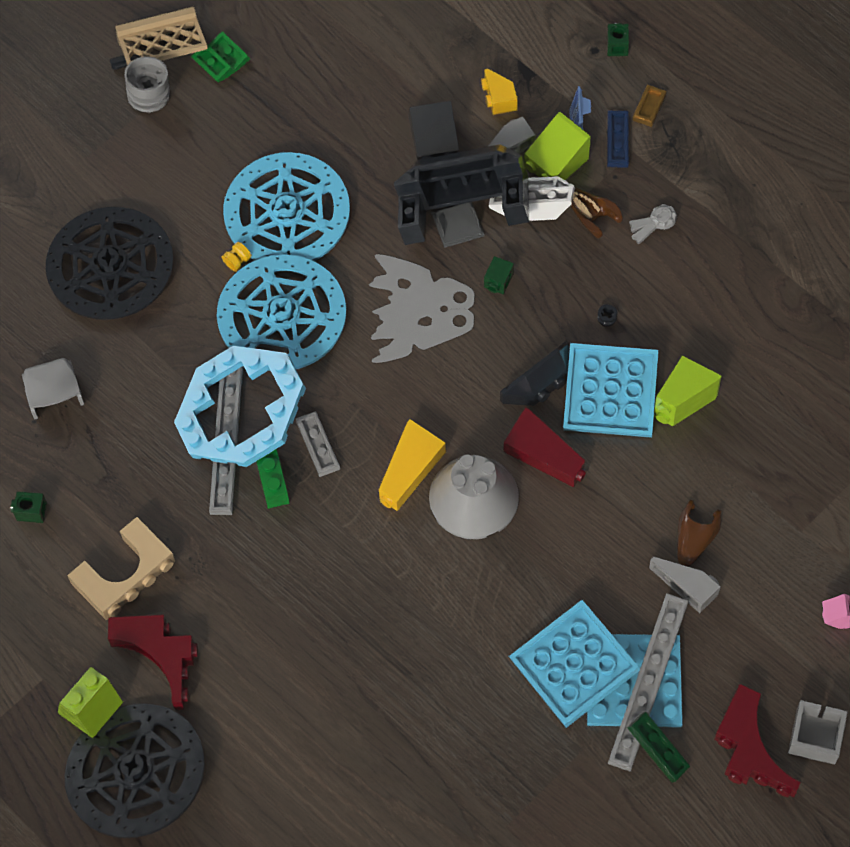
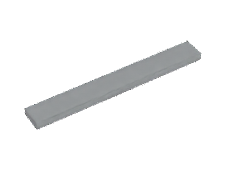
(227, 420)
(649, 678)

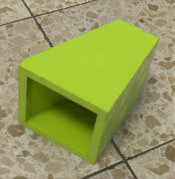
(558, 149)
(686, 391)
(90, 702)

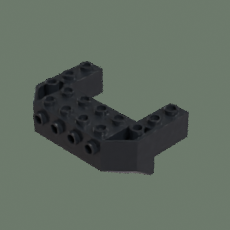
(460, 180)

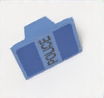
(579, 107)

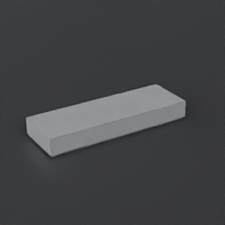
(317, 444)

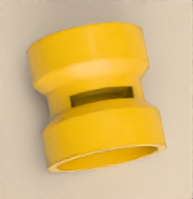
(236, 256)

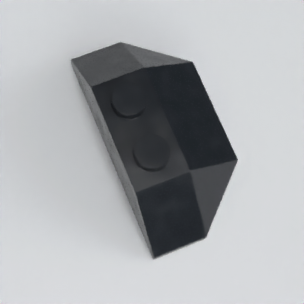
(539, 380)

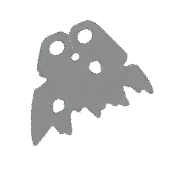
(411, 304)

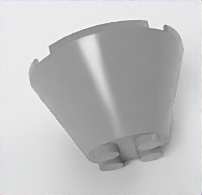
(473, 497)

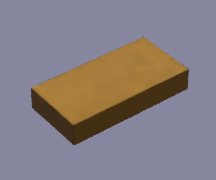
(649, 105)

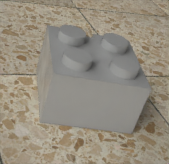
(816, 736)

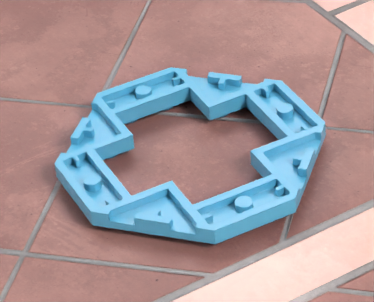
(198, 398)

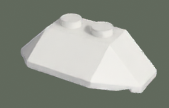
(547, 198)

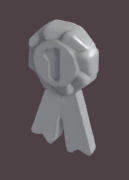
(661, 218)

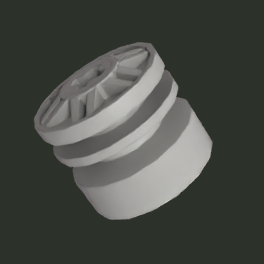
(147, 84)

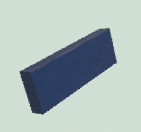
(617, 139)

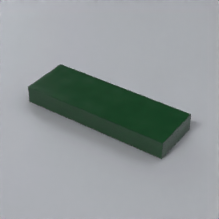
(658, 747)

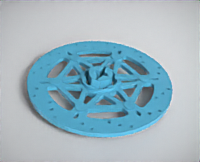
(287, 208)
(282, 307)

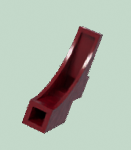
(152, 639)
(750, 757)

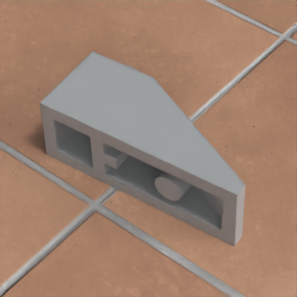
(515, 136)
(687, 582)

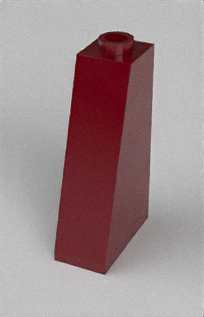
(543, 449)

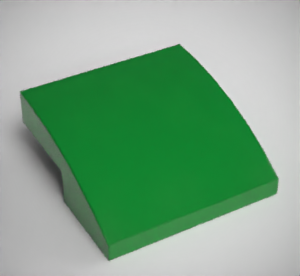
(221, 57)

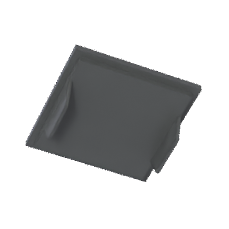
(457, 224)

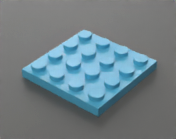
(610, 390)
(574, 663)
(668, 702)

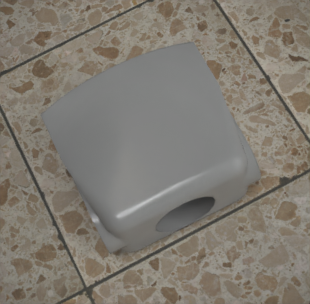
(50, 384)

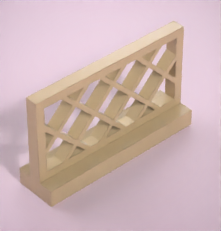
(158, 27)

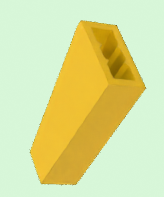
(412, 461)

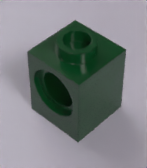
(616, 46)
(498, 275)
(35, 513)

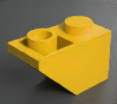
(500, 92)

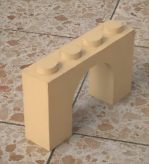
(110, 596)

